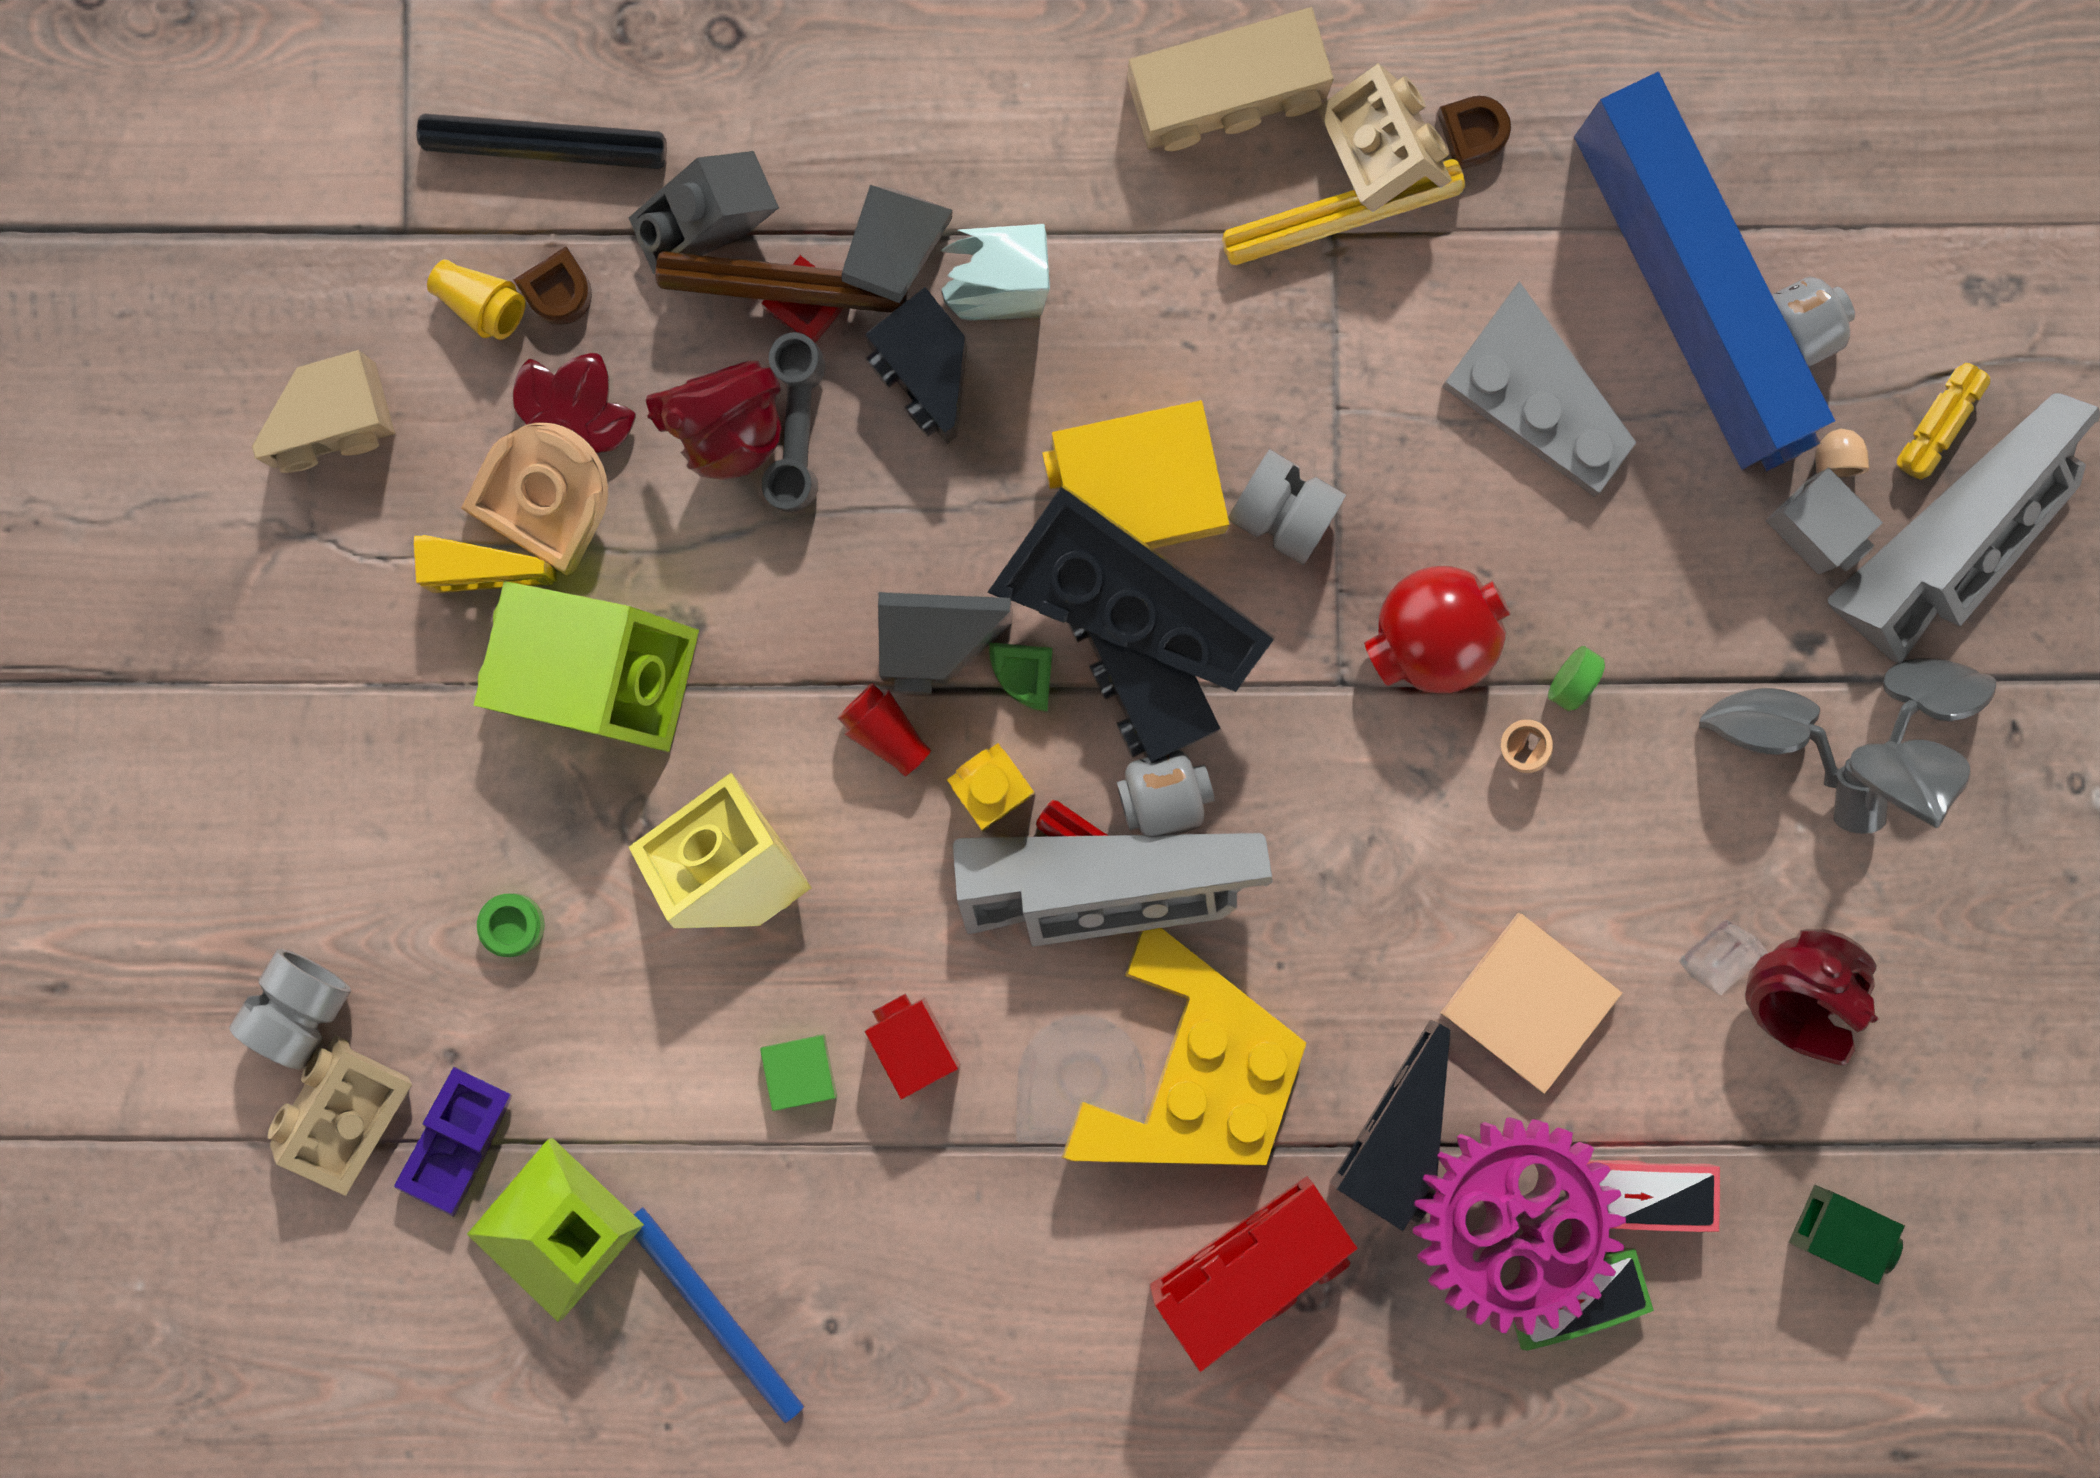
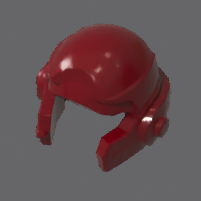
(722, 419)
(1807, 982)

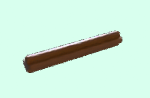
(765, 282)

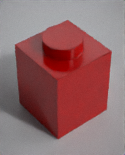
(911, 1045)

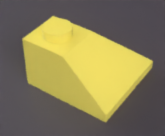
(719, 862)

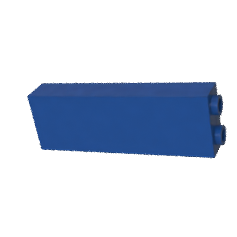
(1703, 275)

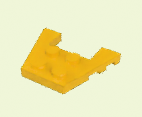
(1220, 1079)

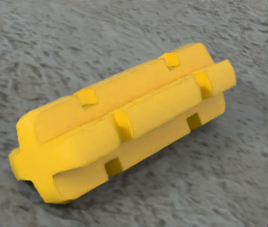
(1943, 421)

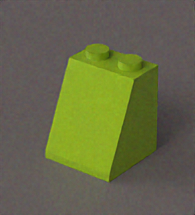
(586, 665)

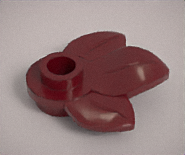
(573, 399)

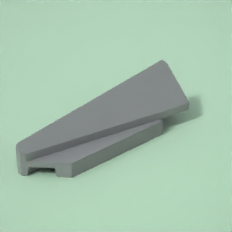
(1970, 532)
(1104, 883)

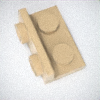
(1383, 136)
(336, 1116)

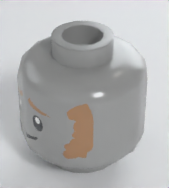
(1816, 317)
(1165, 795)

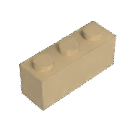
(1230, 80)

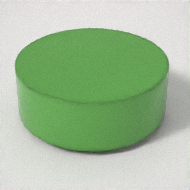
(1576, 679)
(510, 925)

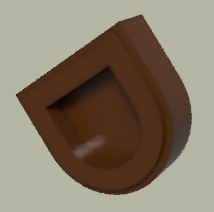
(1474, 129)
(556, 288)

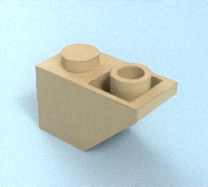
(323, 411)

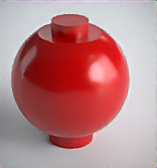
(1439, 630)

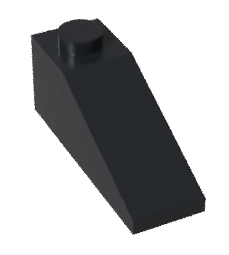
(1401, 1136)

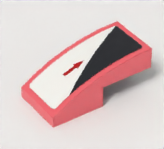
(1665, 1195)

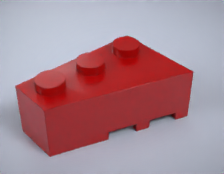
(1252, 1272)

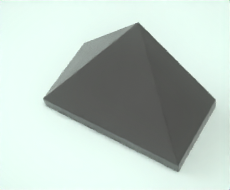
(893, 241)

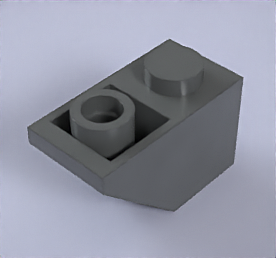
(705, 207)

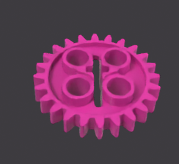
(1547, 1275)

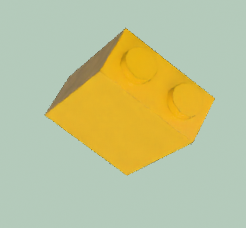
(1145, 473)

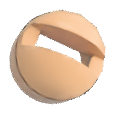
(1842, 453)
(1515, 739)

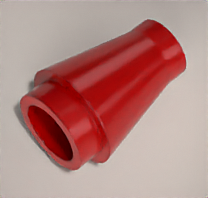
(884, 729)

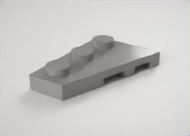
(1540, 394)

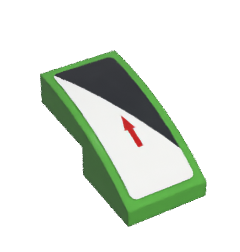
(1621, 1300)

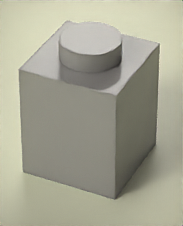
(1826, 523)

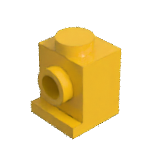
(990, 786)

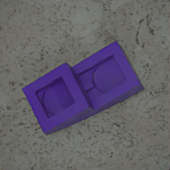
(453, 1142)

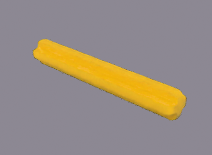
(1329, 218)

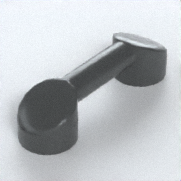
(801, 366)

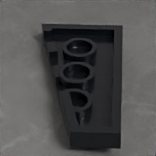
(1112, 584)

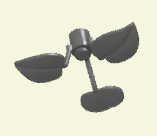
(1911, 774)

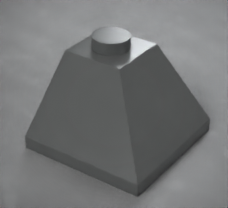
(934, 636)

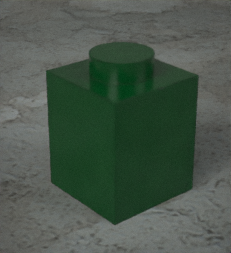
(1848, 1235)

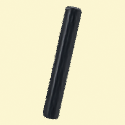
(541, 141)

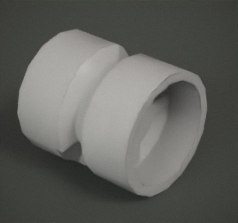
(1286, 507)
(287, 1013)

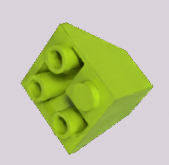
(555, 1229)

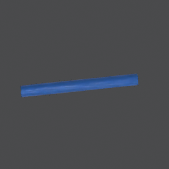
(717, 1318)

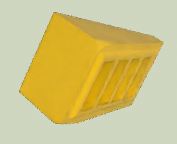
(460, 566)

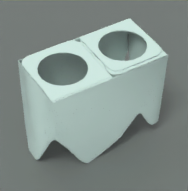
(1002, 274)

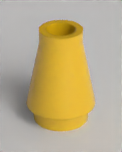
(480, 300)

